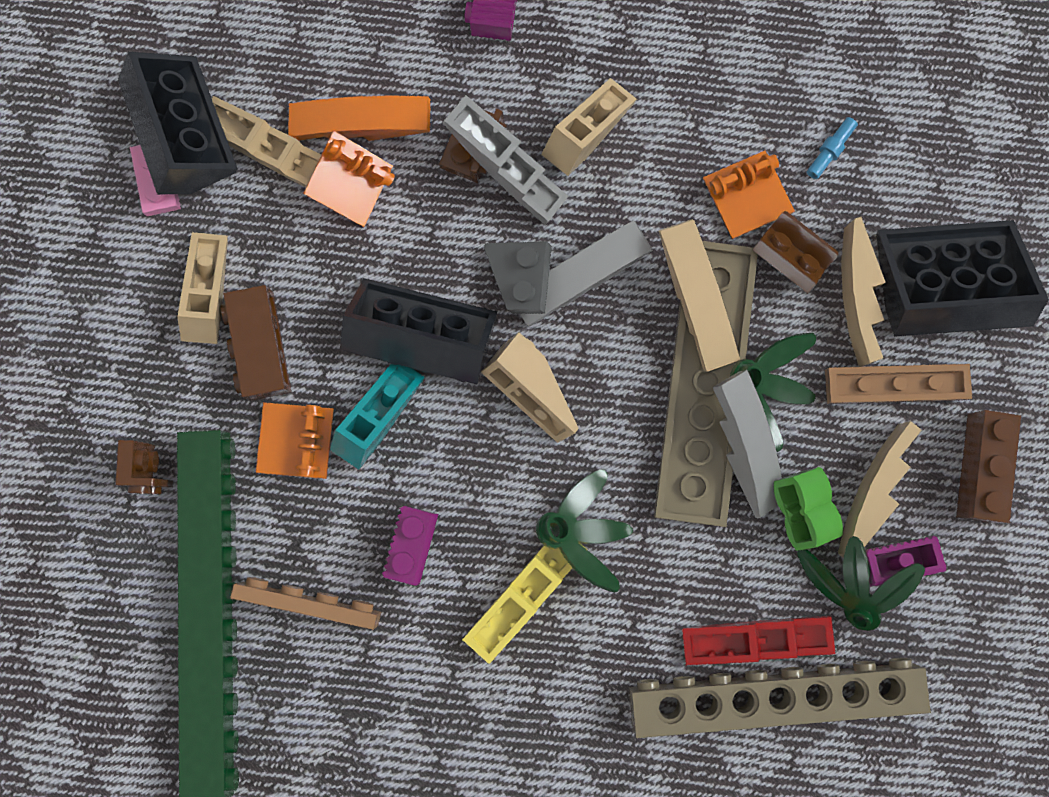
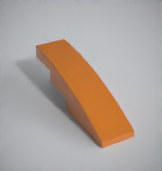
(360, 117)

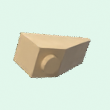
(587, 126)
(203, 289)
(529, 383)

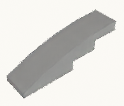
(503, 159)
(592, 268)
(752, 443)

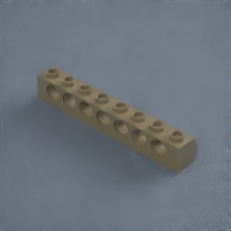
(906, 697)

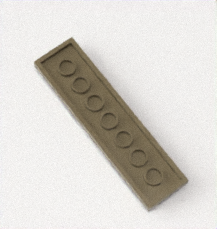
(693, 461)

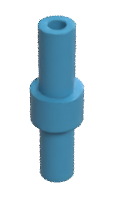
(832, 148)

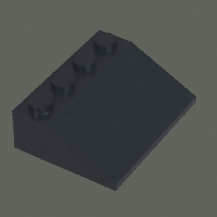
(958, 278)

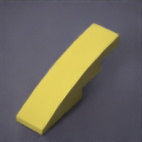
(518, 603)

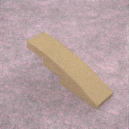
(266, 144)
(859, 280)
(699, 295)
(872, 503)

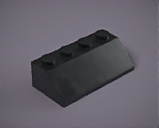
(175, 122)
(417, 330)

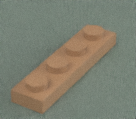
(898, 383)
(292, 599)

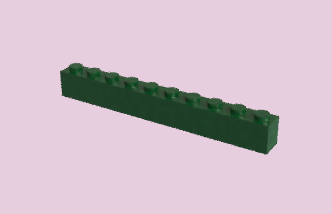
(205, 615)

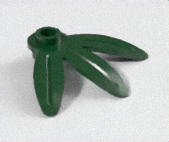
(777, 386)
(570, 532)
(860, 606)

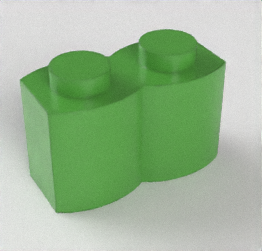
(808, 509)

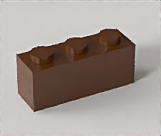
(255, 343)
(988, 466)

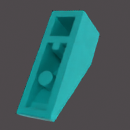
(375, 414)

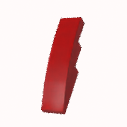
(758, 640)

